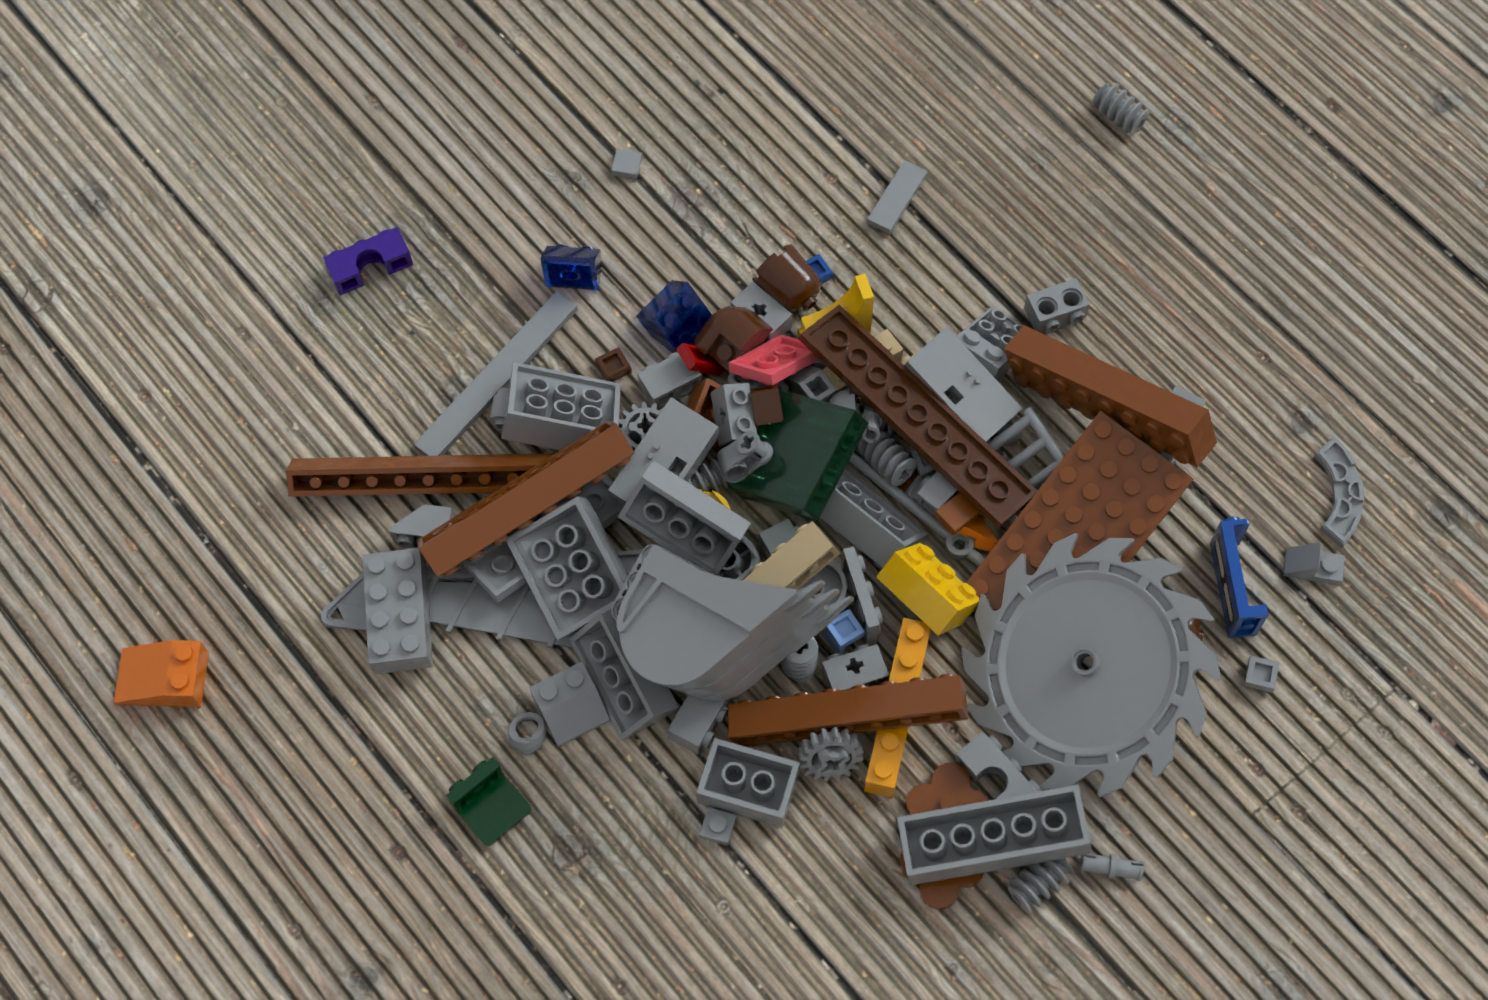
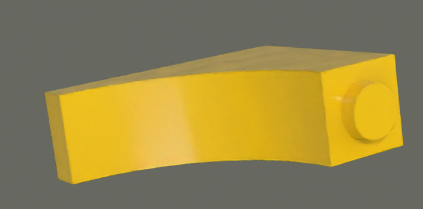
(856, 301)

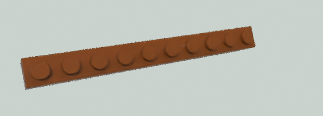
(406, 474)

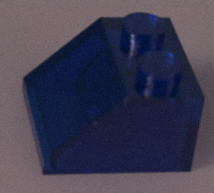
(571, 267)

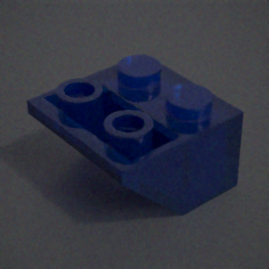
(674, 315)

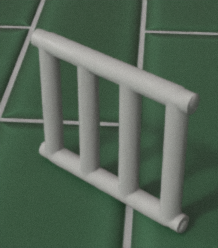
(1045, 441)

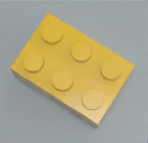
(929, 588)

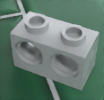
(1053, 301)

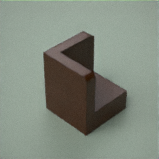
(766, 405)

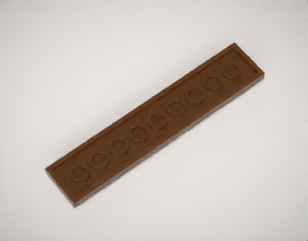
(919, 416)

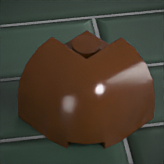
(731, 334)

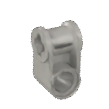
(742, 457)

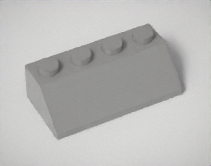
(683, 519)
(869, 520)
(626, 695)

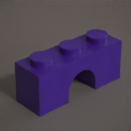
(385, 248)

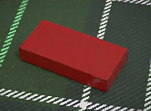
(697, 361)

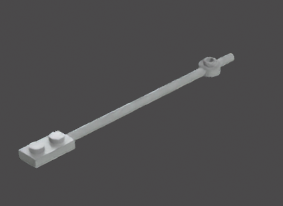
(926, 517)

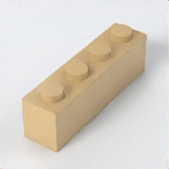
(796, 560)

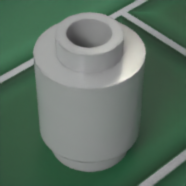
(498, 408)

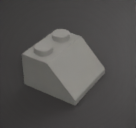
(569, 704)

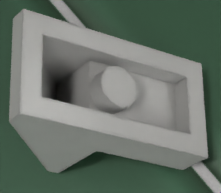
(1312, 564)

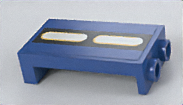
(1239, 617)

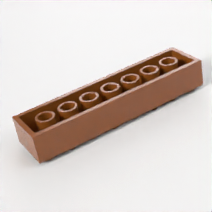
(1093, 386)
(524, 498)

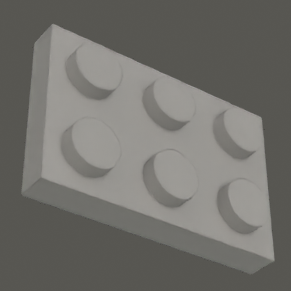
(862, 592)

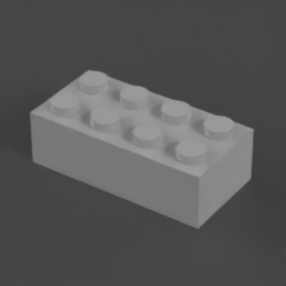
(397, 611)

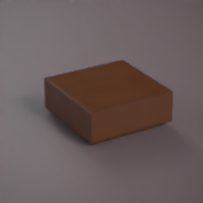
(613, 365)

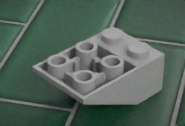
(988, 338)

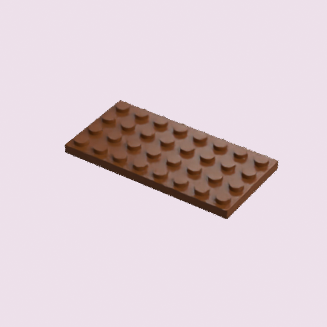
(1100, 491)

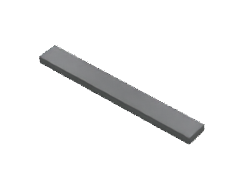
(495, 375)

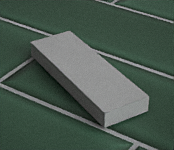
(897, 197)

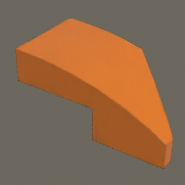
(981, 531)

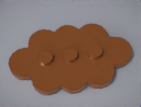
(947, 789)

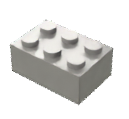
(748, 782)

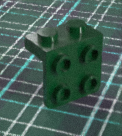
(488, 802)

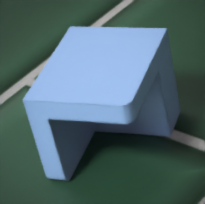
(843, 631)

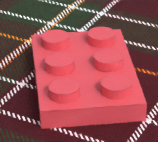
(773, 360)

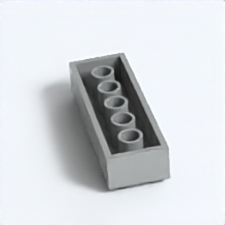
(994, 835)

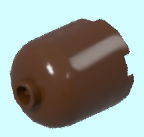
(789, 280)

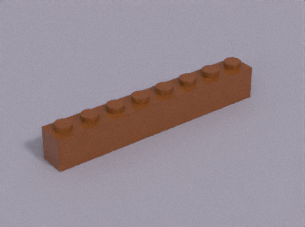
(855, 709)

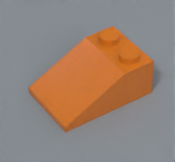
(162, 674)

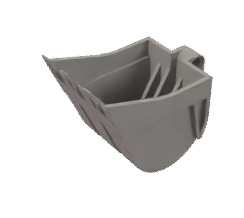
(711, 630)

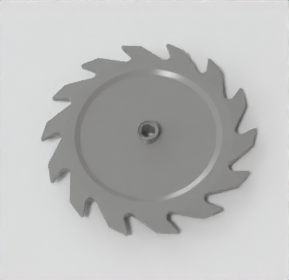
(1138, 672)

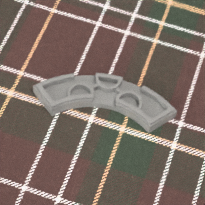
(1347, 491)

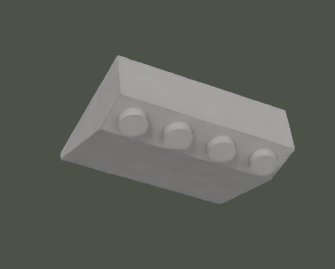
(556, 406)
(569, 565)

